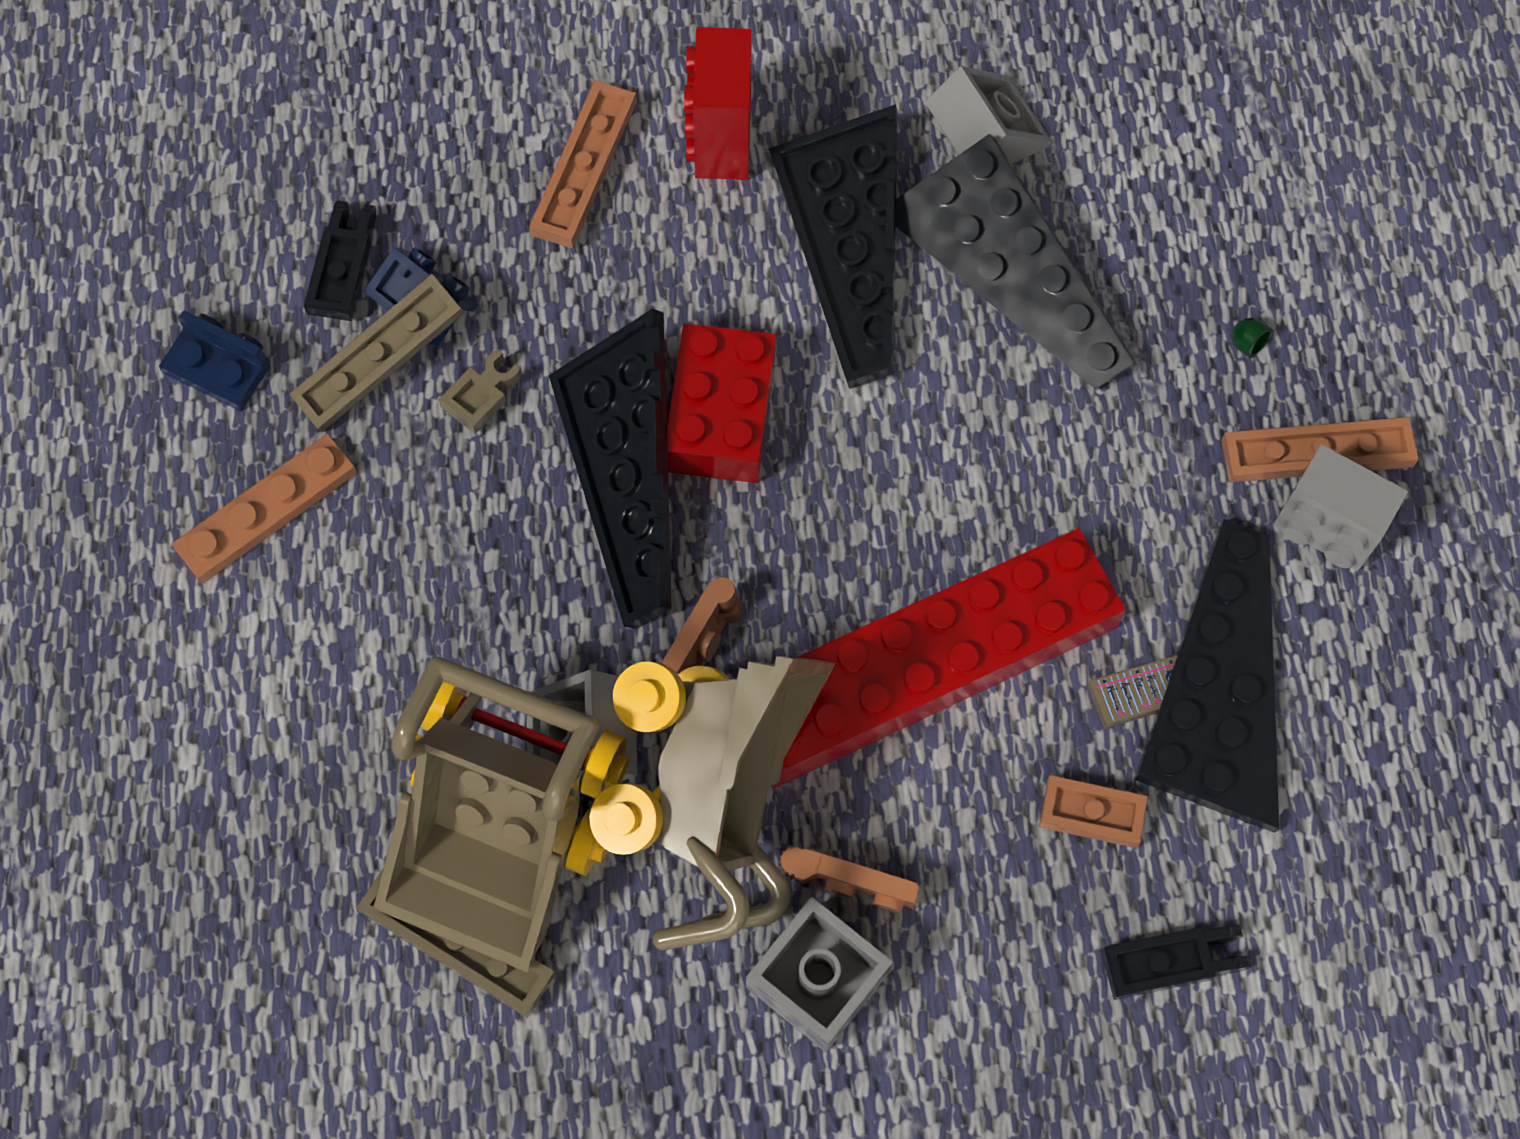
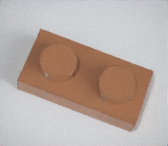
(1093, 811)

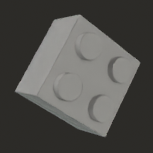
(1340, 509)
(818, 974)

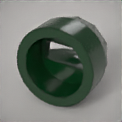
(1251, 336)

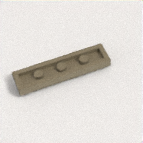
(376, 353)
(504, 982)

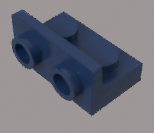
(404, 272)
(215, 360)

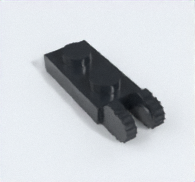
(340, 264)
(1169, 961)

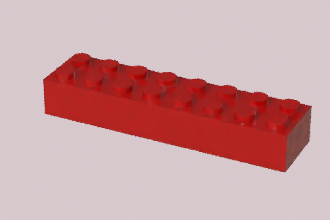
(954, 648)

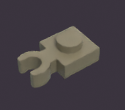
(478, 396)

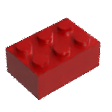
(719, 102)
(720, 402)

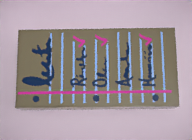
(1131, 692)

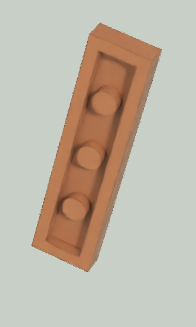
(583, 164)
(1289, 450)
(264, 508)

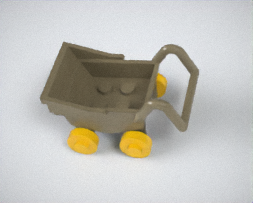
(711, 777)
(487, 821)

